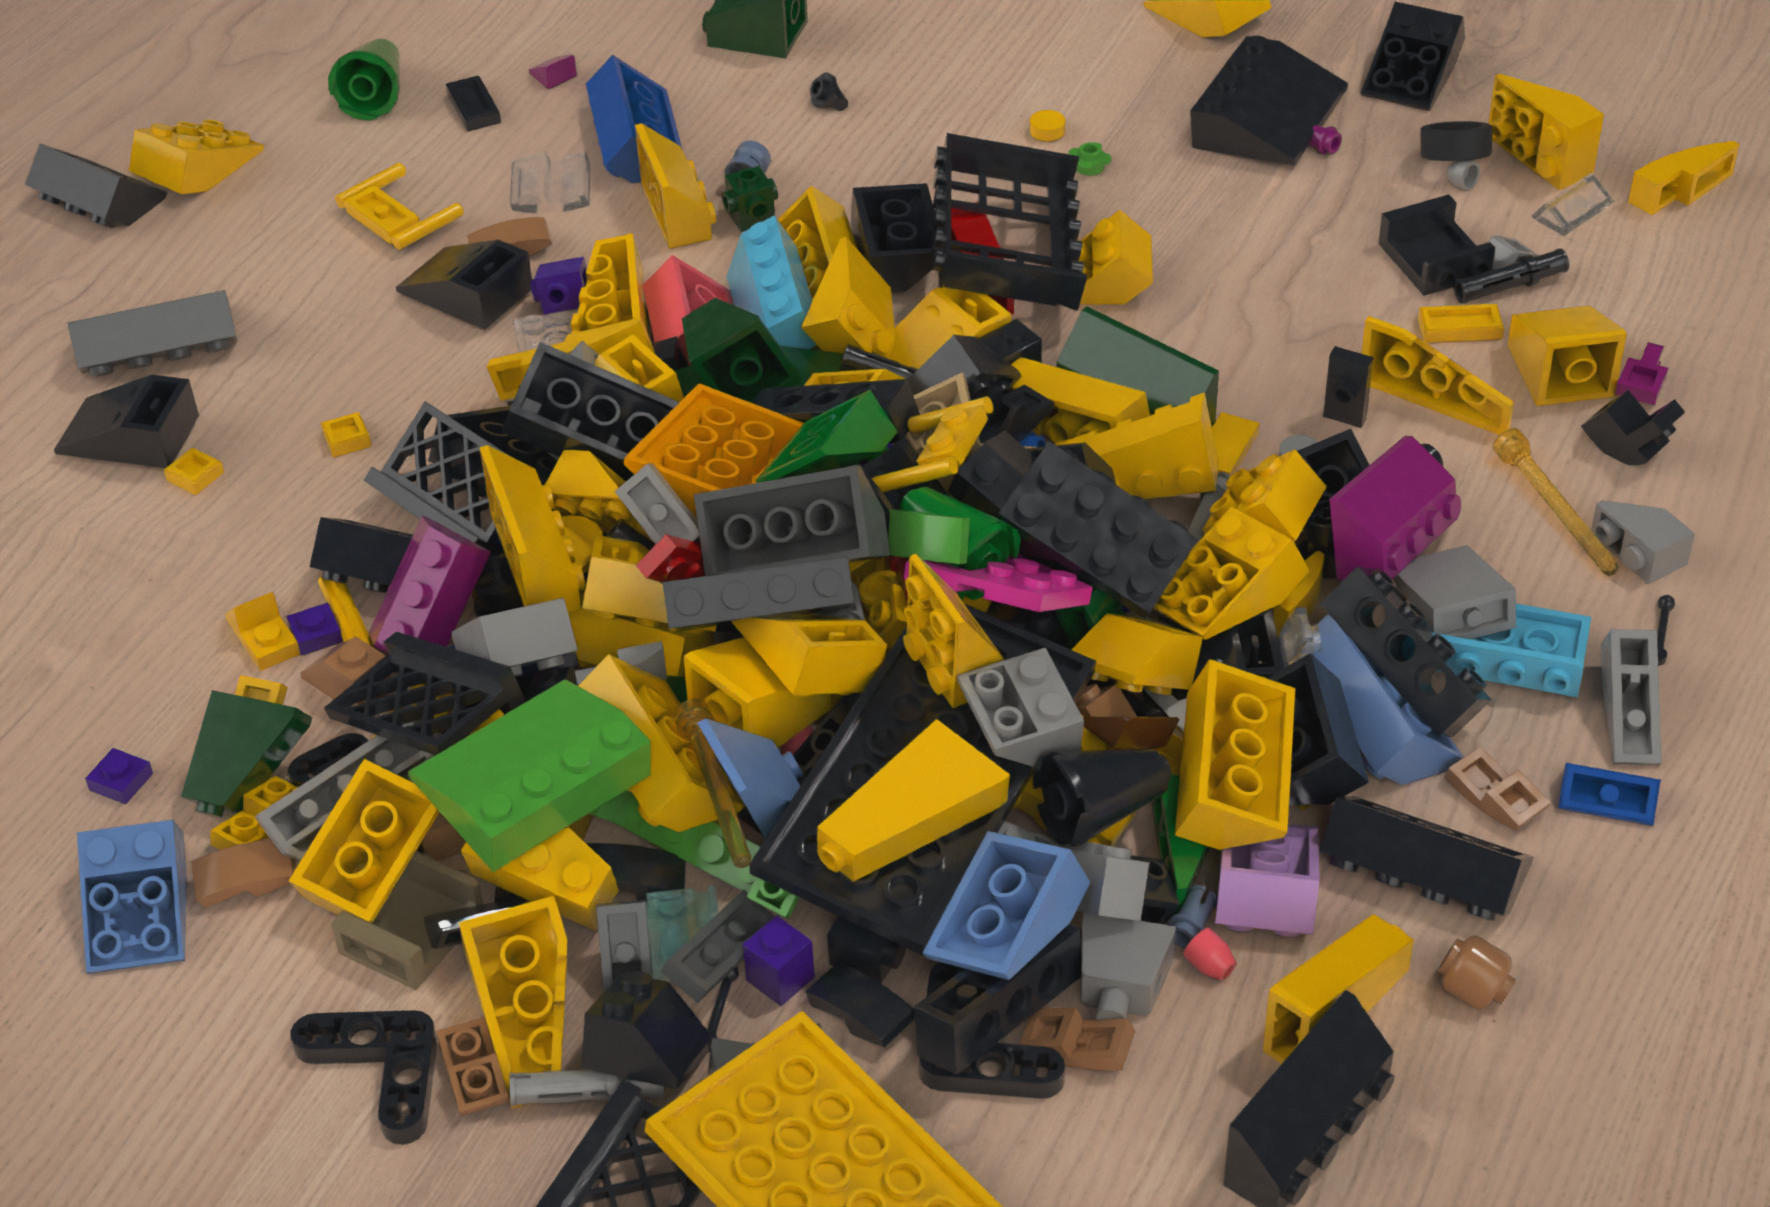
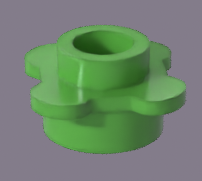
(1091, 158)

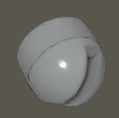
(1463, 174)

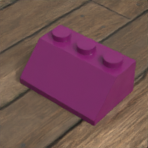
(430, 586)

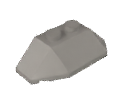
(301, 814)

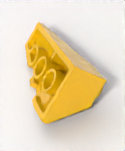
(1430, 379)
(520, 983)

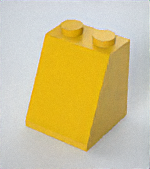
(1567, 354)
(748, 692)

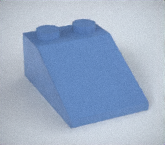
(756, 770)
(1008, 905)

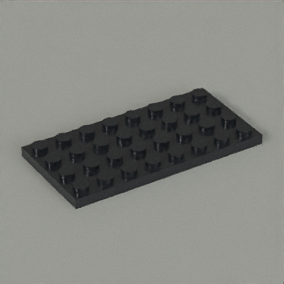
(895, 707)

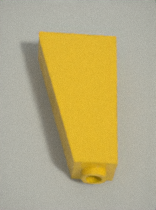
(910, 802)
(1361, 961)

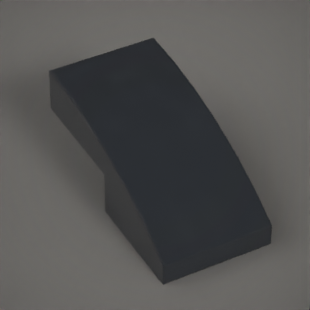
(864, 1004)

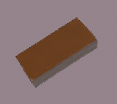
(1132, 731)

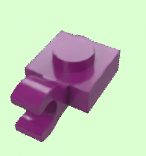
(1644, 376)

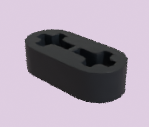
(322, 757)

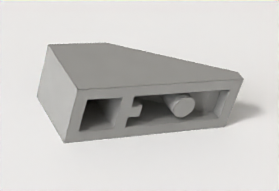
(1632, 696)

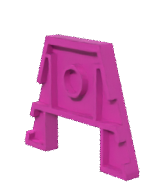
(1017, 583)

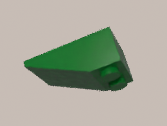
(834, 440)

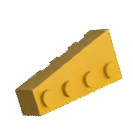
(612, 286)
(1079, 400)
(1162, 452)

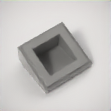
(1508, 251)

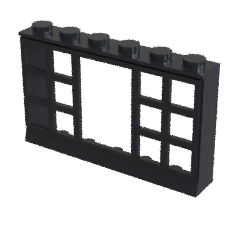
(997, 277)

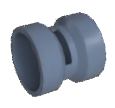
(749, 155)

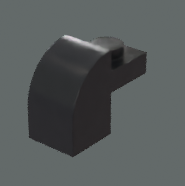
(1628, 432)

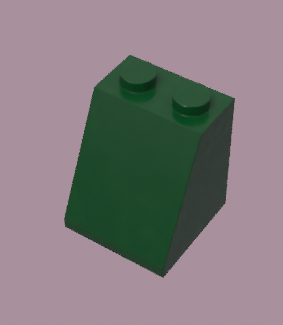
(755, 25)
(735, 351)

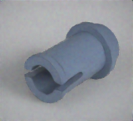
(1192, 915)

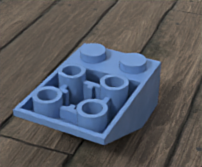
(133, 895)

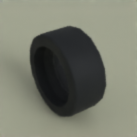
(1456, 140)

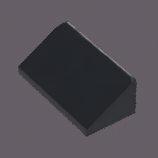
(444, 927)

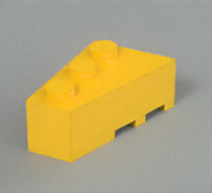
(557, 868)

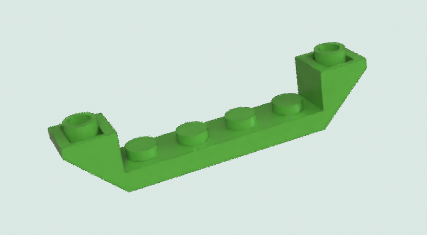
(701, 847)

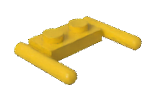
(386, 215)
(946, 448)

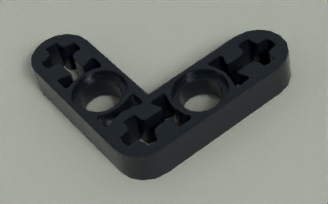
(397, 1054)
(1009, 1055)

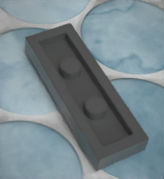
(716, 947)

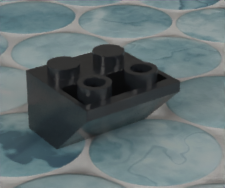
(968, 356)

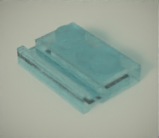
(675, 919)

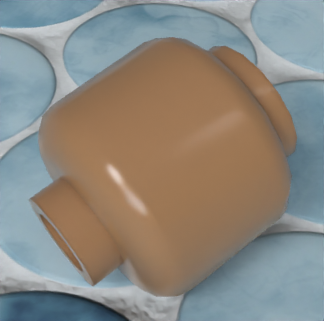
(1476, 972)

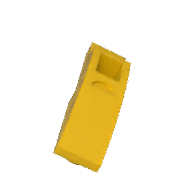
(510, 370)

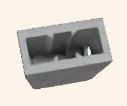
(1124, 964)

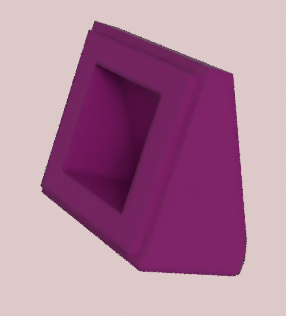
(555, 70)

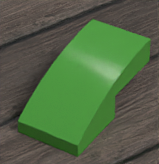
(929, 536)

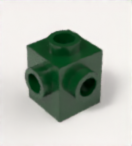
(749, 197)

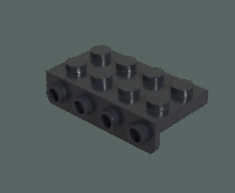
(1097, 529)

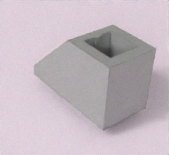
(1643, 538)
(1115, 880)

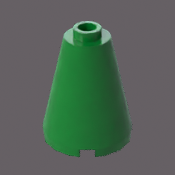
(367, 80)
(987, 538)

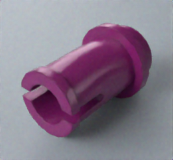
(1326, 139)

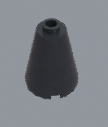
(1096, 789)

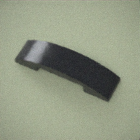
(634, 870)

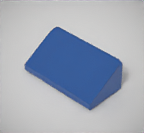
(1609, 794)

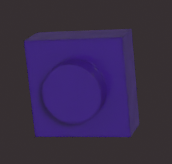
(314, 628)
(119, 776)

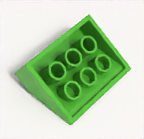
(535, 771)

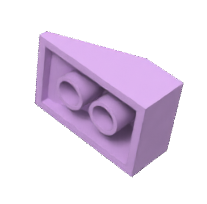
(1271, 884)

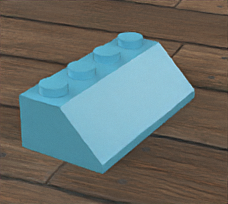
(771, 282)

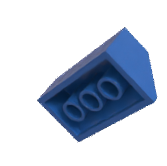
(618, 102)

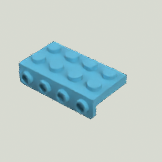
(1538, 654)

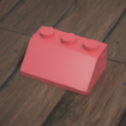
(676, 292)

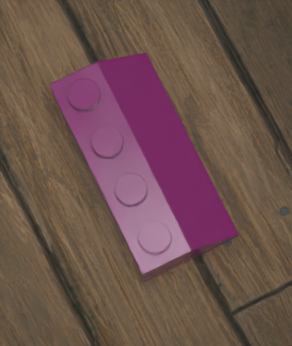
(1392, 510)

